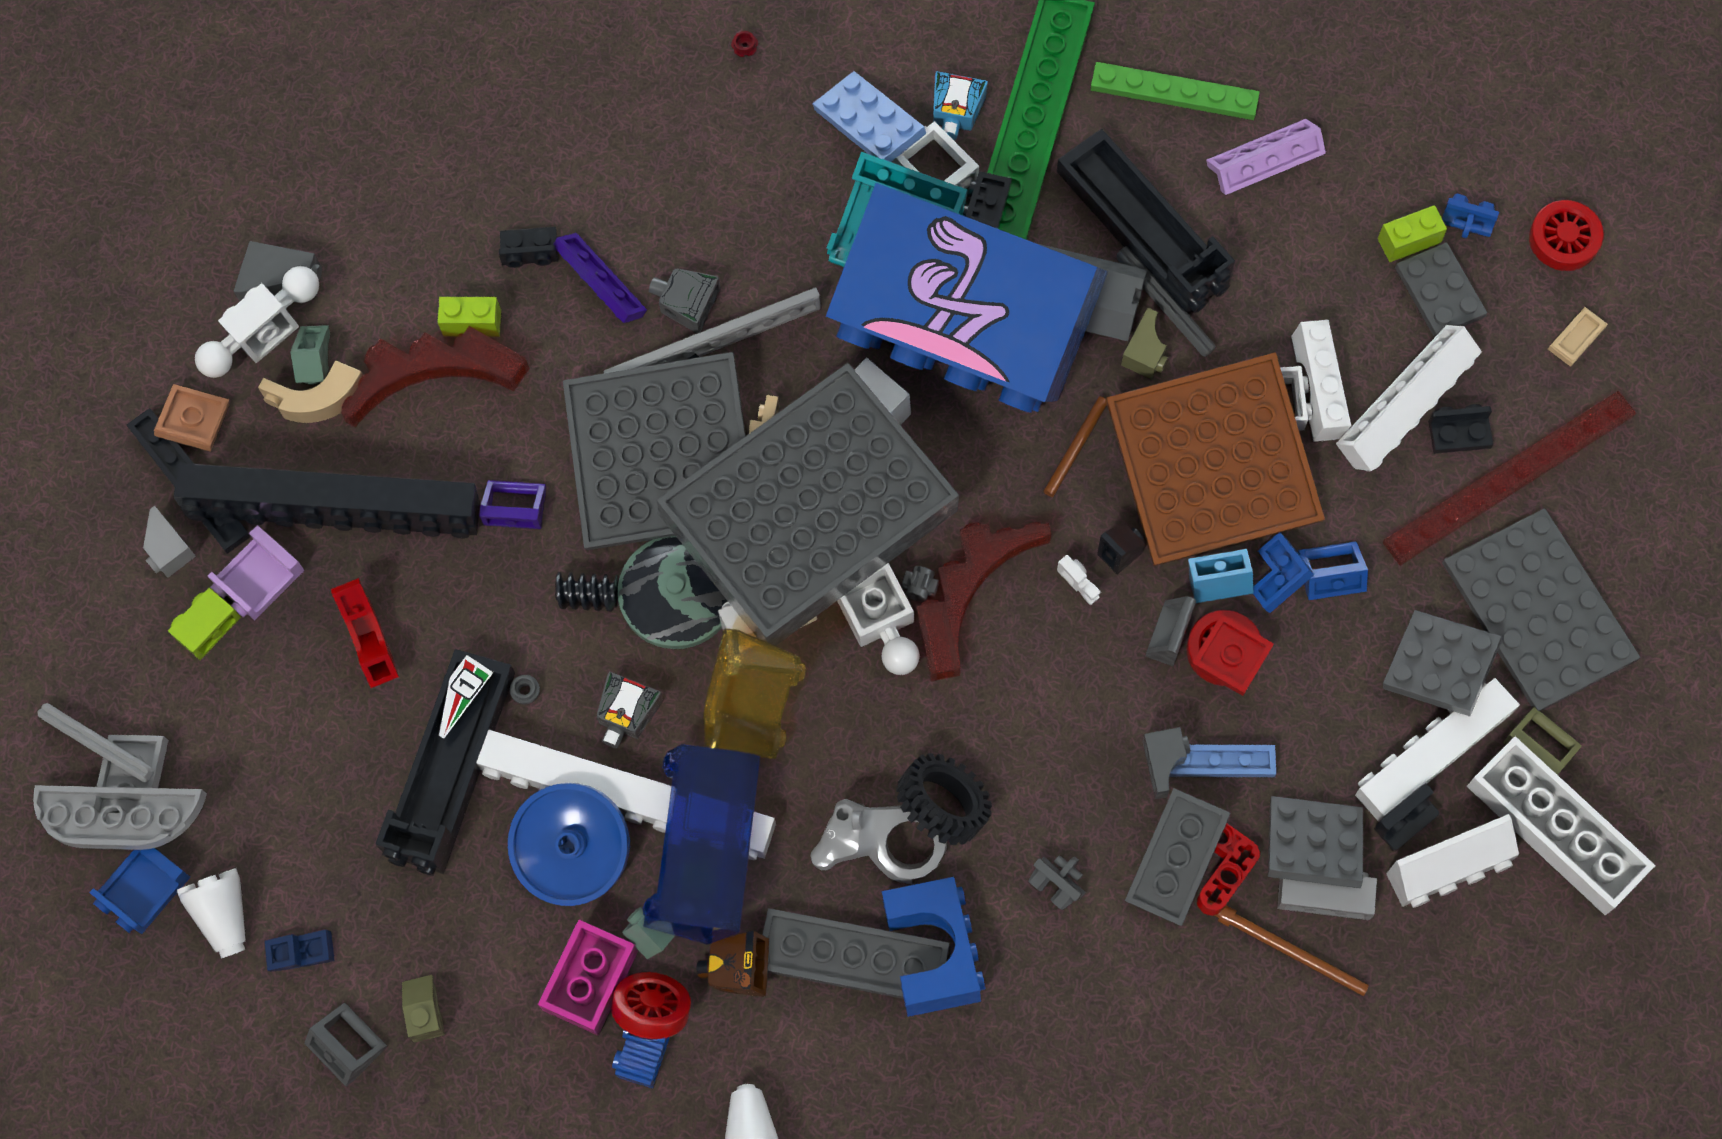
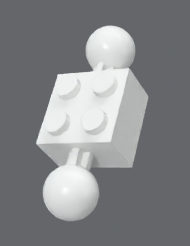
(257, 322)
(877, 611)

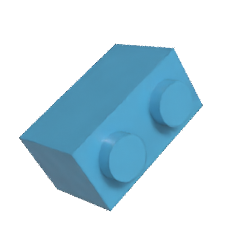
(1221, 576)

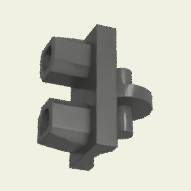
(1068, 889)

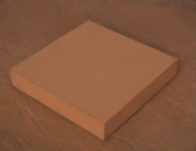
(191, 417)

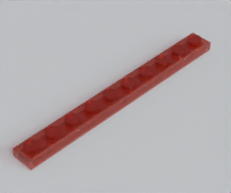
(1508, 478)

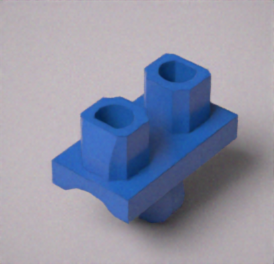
(1469, 216)

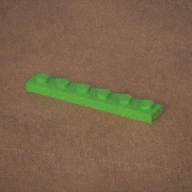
(1175, 90)

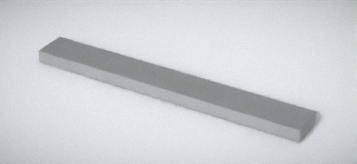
(729, 332)

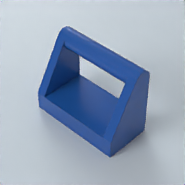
(1336, 579)

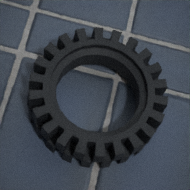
(930, 815)

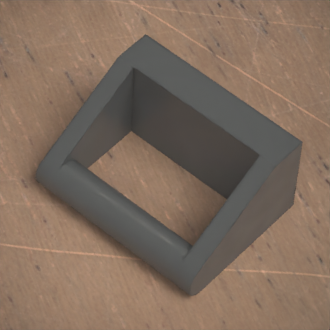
(1170, 629)
(333, 1054)

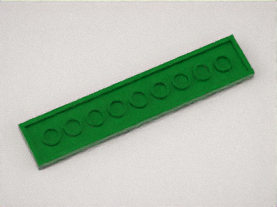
(1038, 106)

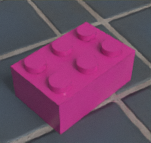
(587, 977)

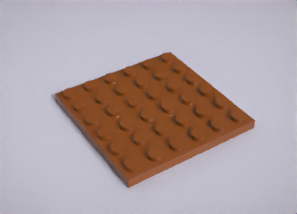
(1215, 459)

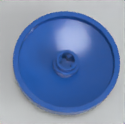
(568, 844)

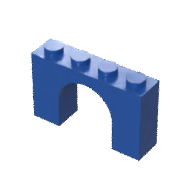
(955, 981)

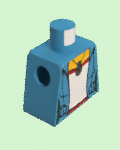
(957, 102)

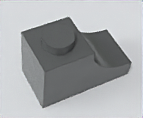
(1163, 753)

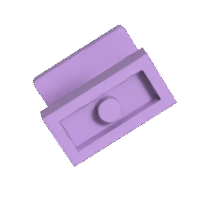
(256, 575)

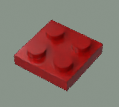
(1232, 654)

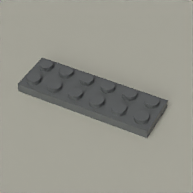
(847, 953)

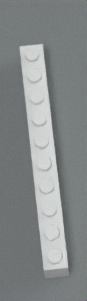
(633, 795)

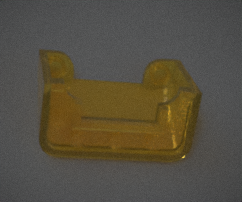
(749, 695)

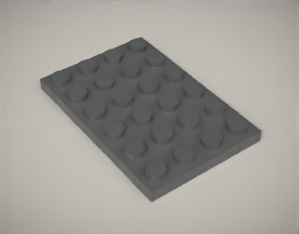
(1543, 607)

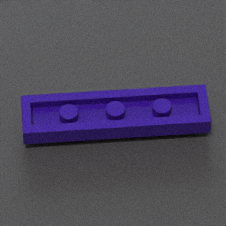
(599, 277)

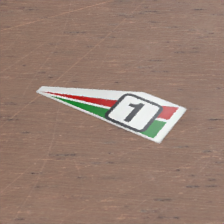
(462, 689)

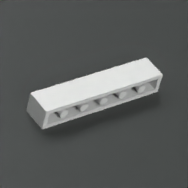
(1409, 398)
(1434, 751)

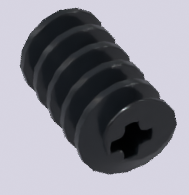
(586, 592)

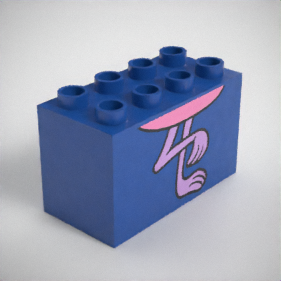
(964, 298)

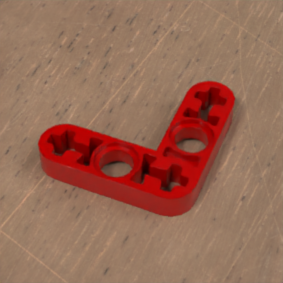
(1230, 852)

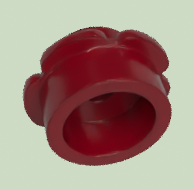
(741, 38)

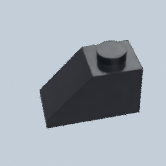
(1120, 547)

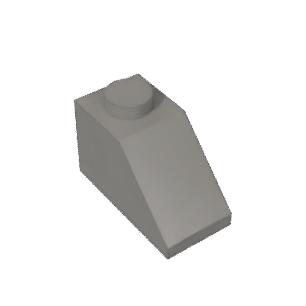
(164, 545)

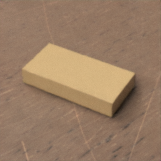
(1577, 336)

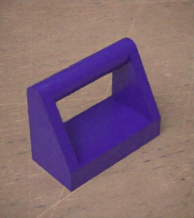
(513, 516)

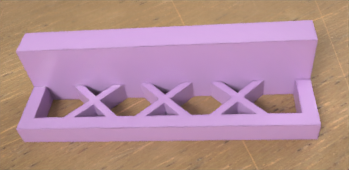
(1267, 156)

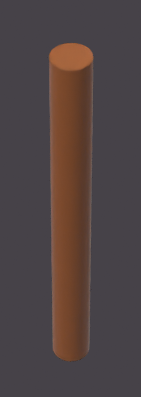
(1075, 447)

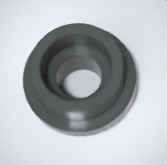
(518, 683)

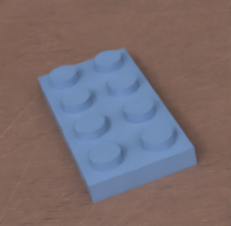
(869, 118)

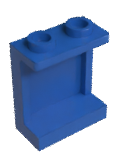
(140, 889)

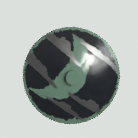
(669, 596)

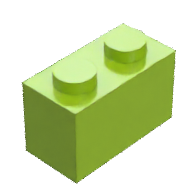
(1412, 233)
(477, 312)
(204, 623)

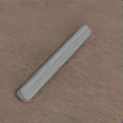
(95, 742)

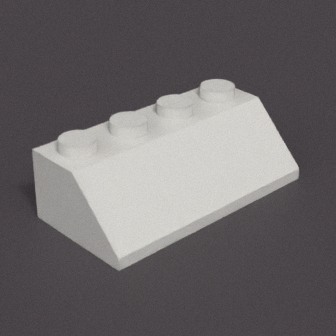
(1454, 861)

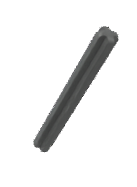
(1169, 305)

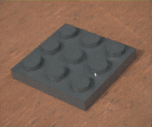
(1442, 663)
(1315, 842)

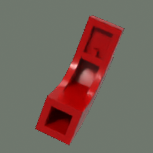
(365, 632)

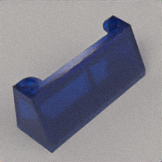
(704, 843)

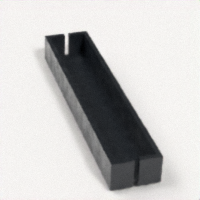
(327, 500)

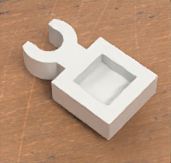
(1075, 575)

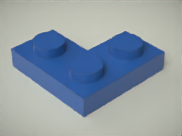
(1287, 573)

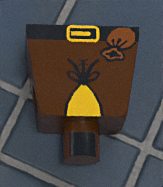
(737, 964)

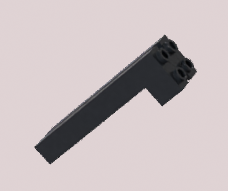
(1146, 222)
(443, 775)

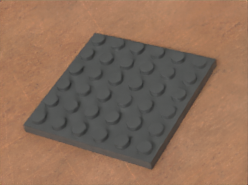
(643, 436)

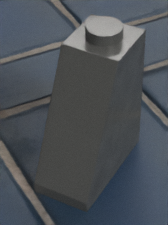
(268, 266)

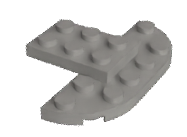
(121, 808)

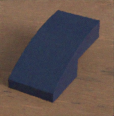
(299, 951)

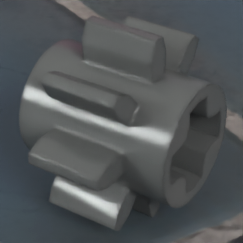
(920, 584)

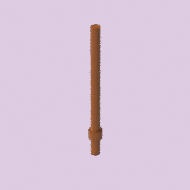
(1229, 917)

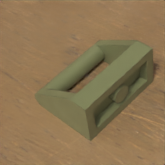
(1552, 729)

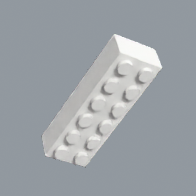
(1561, 826)

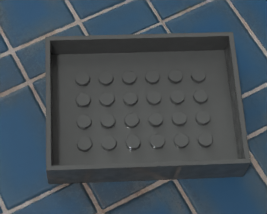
(808, 506)

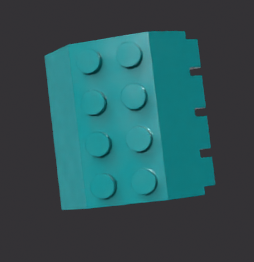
(877, 170)

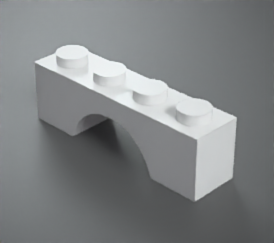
(1317, 353)

